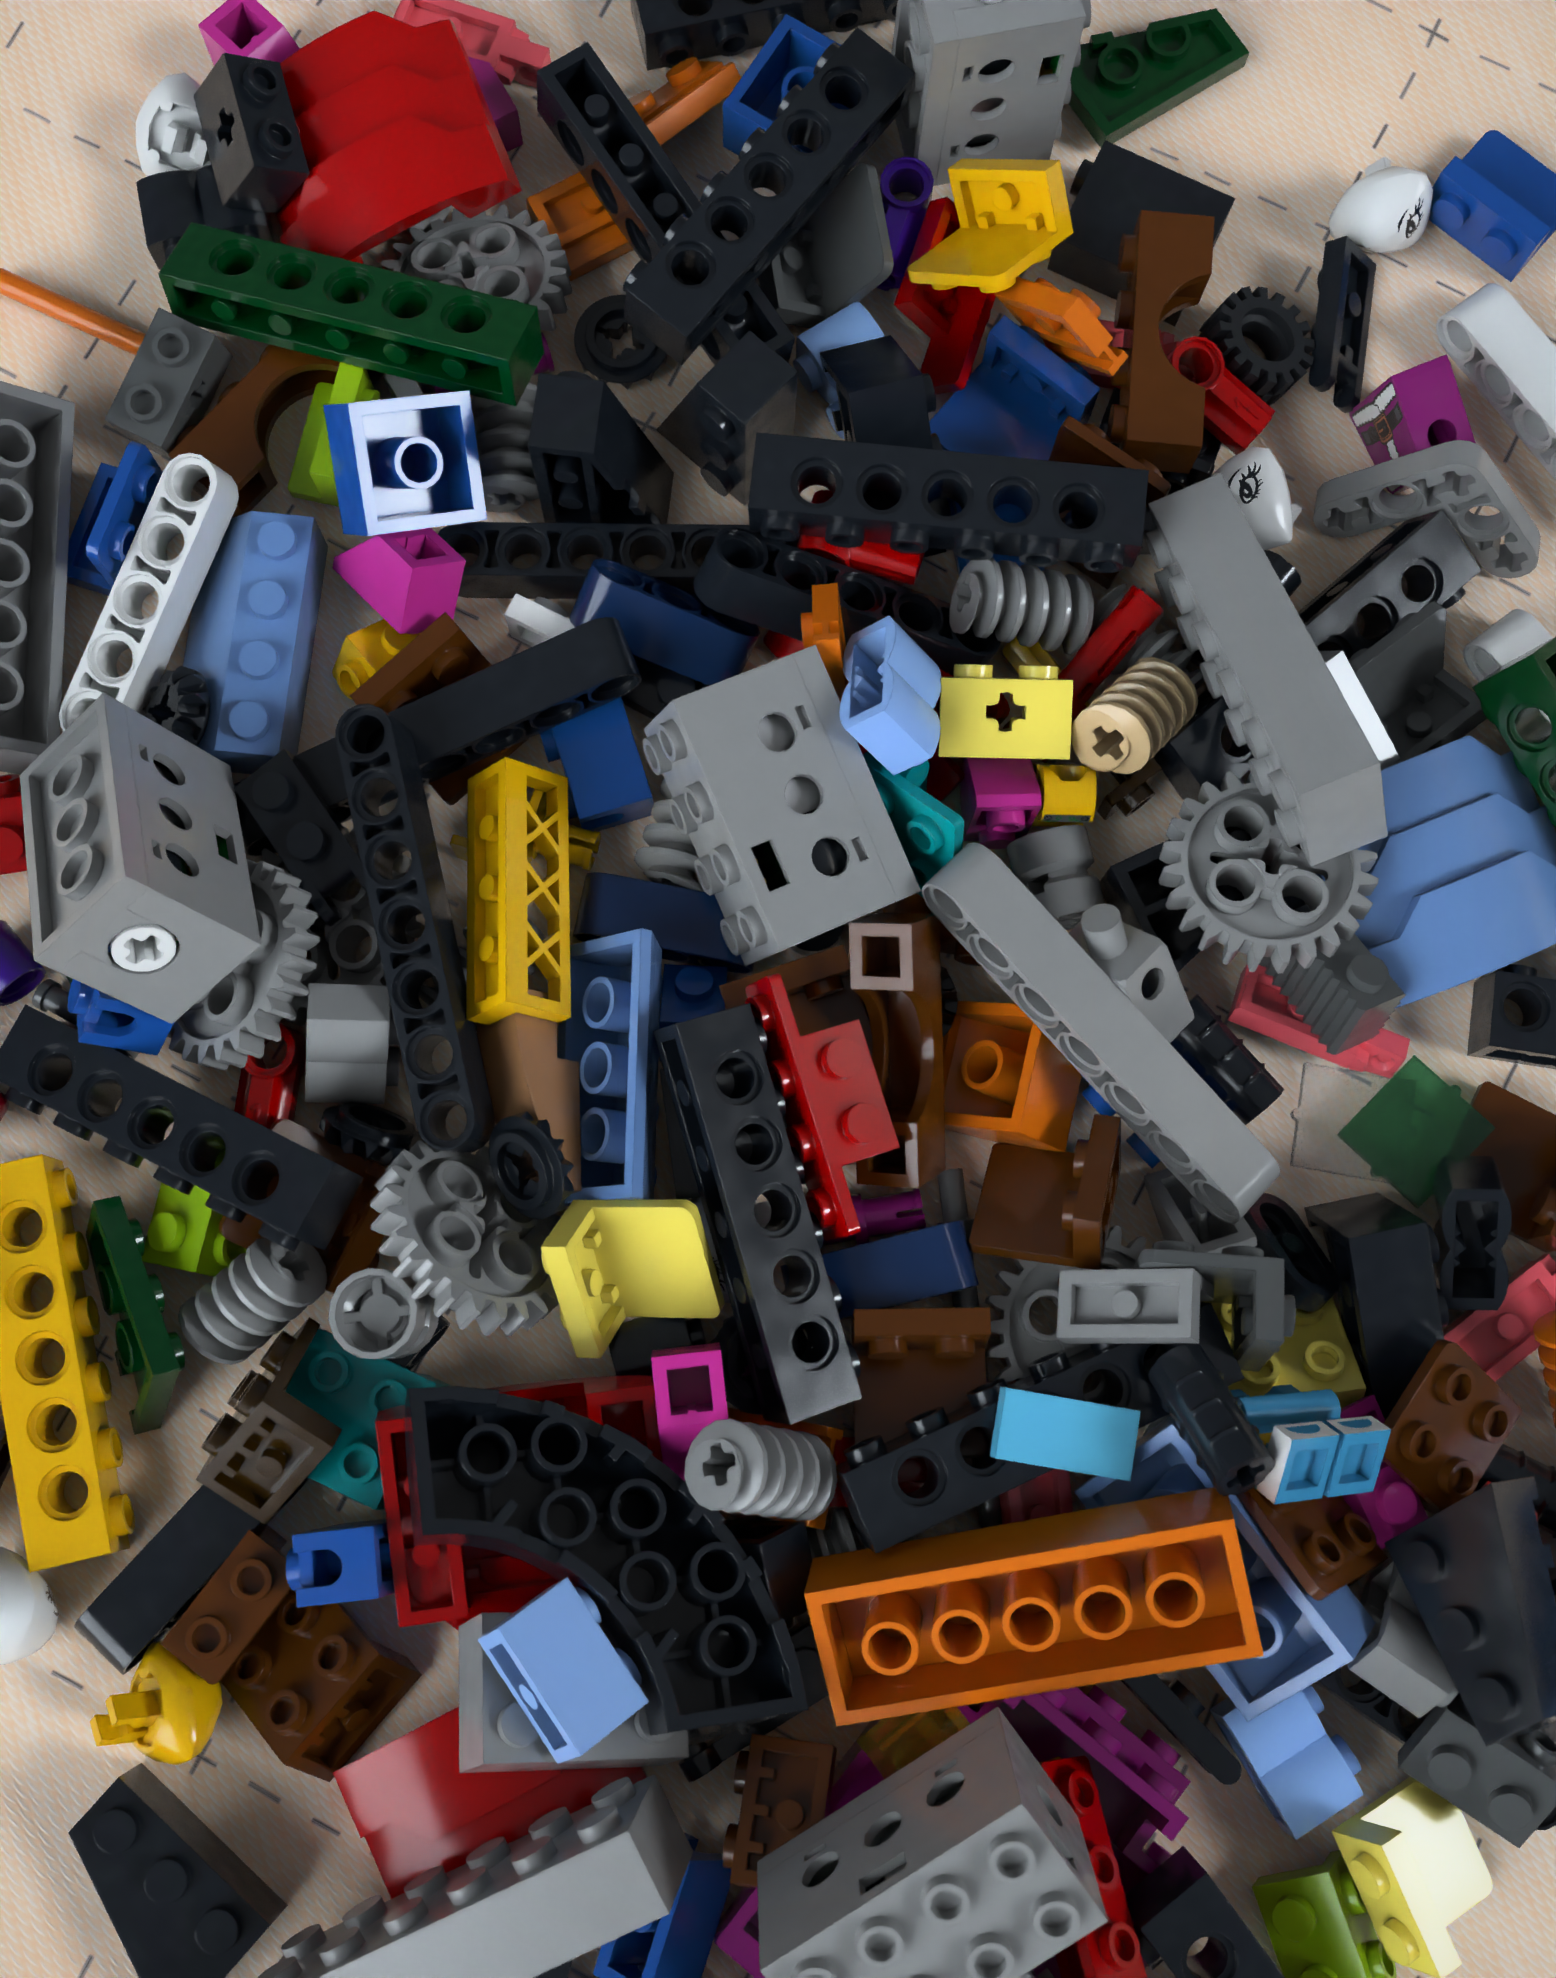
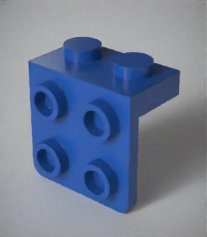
(1496, 203)
(1015, 398)
(111, 519)

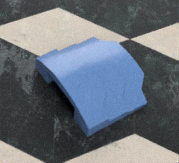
(1461, 870)

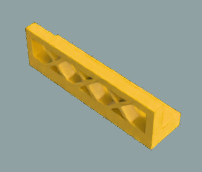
(504, 883)

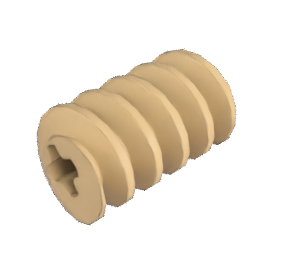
(1134, 717)

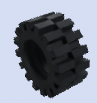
(1272, 330)

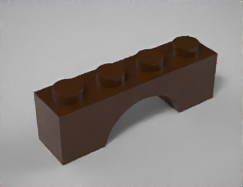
(1166, 272)
(240, 424)
(899, 980)

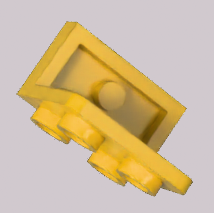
(1007, 220)

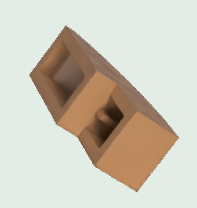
(529, 1077)

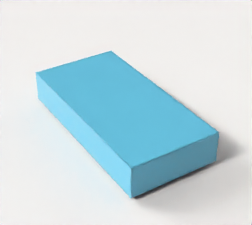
(1065, 1433)

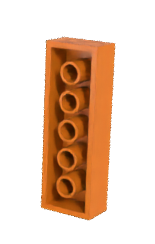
(1032, 1607)

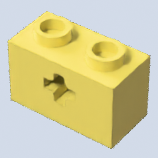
(1038, 734)

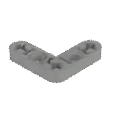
(1446, 479)

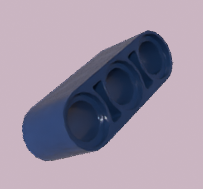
(666, 623)
(680, 919)
(901, 1268)

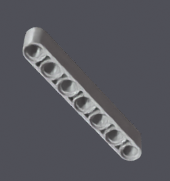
(1101, 1032)

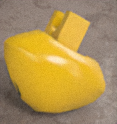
(165, 1712)

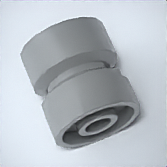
(1055, 871)
(378, 1317)

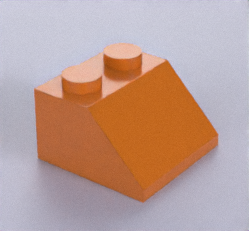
(1006, 1079)

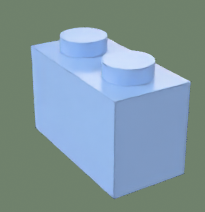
(565, 1670)

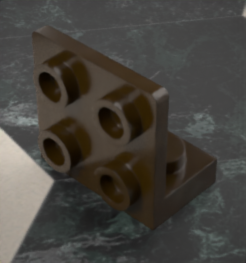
(271, 1437)

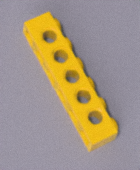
(31, 1398)

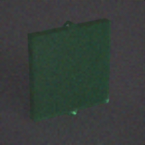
(1412, 1128)

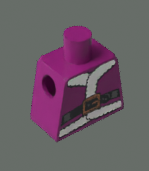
(1412, 413)

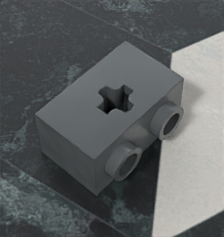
(168, 383)

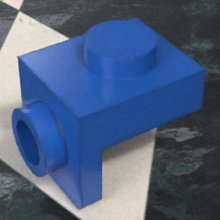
(690, 992)

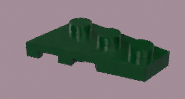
(1151, 71)
(138, 1298)

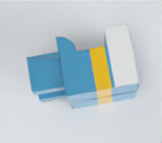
(1313, 1445)

